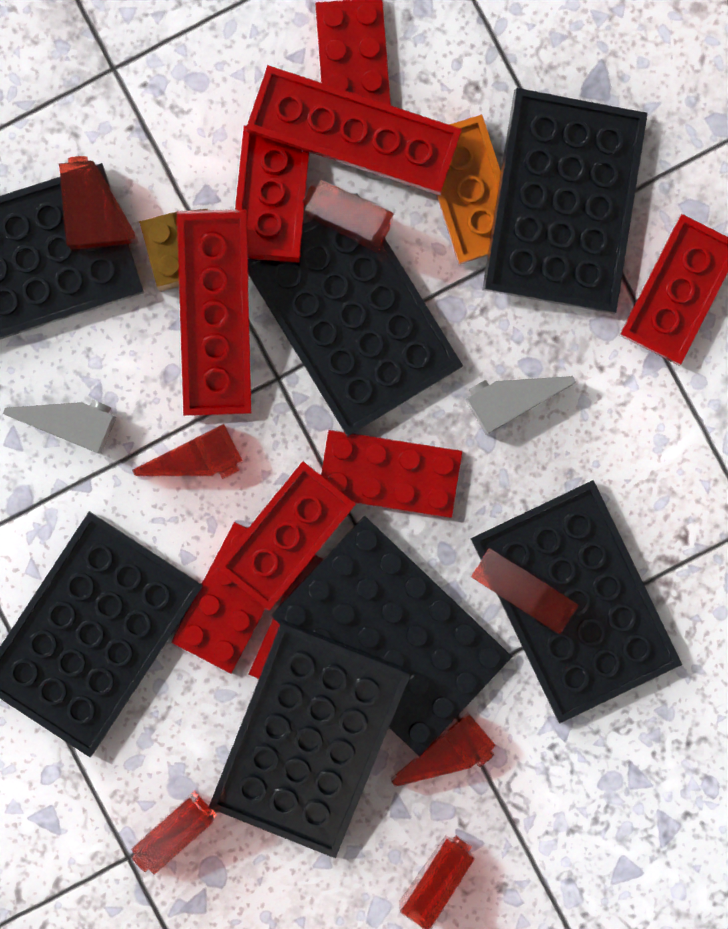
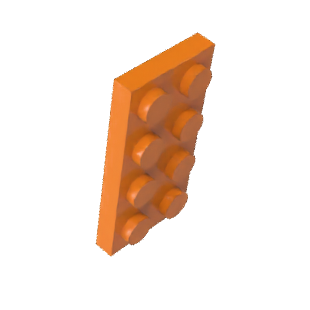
(471, 191)

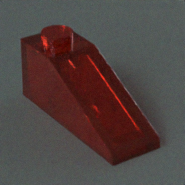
(204, 456)
(524, 591)
(451, 752)

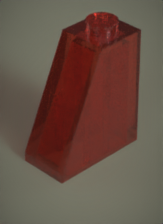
(90, 208)
(348, 214)
(173, 833)
(436, 881)

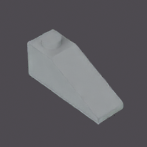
(507, 399)
(75, 422)

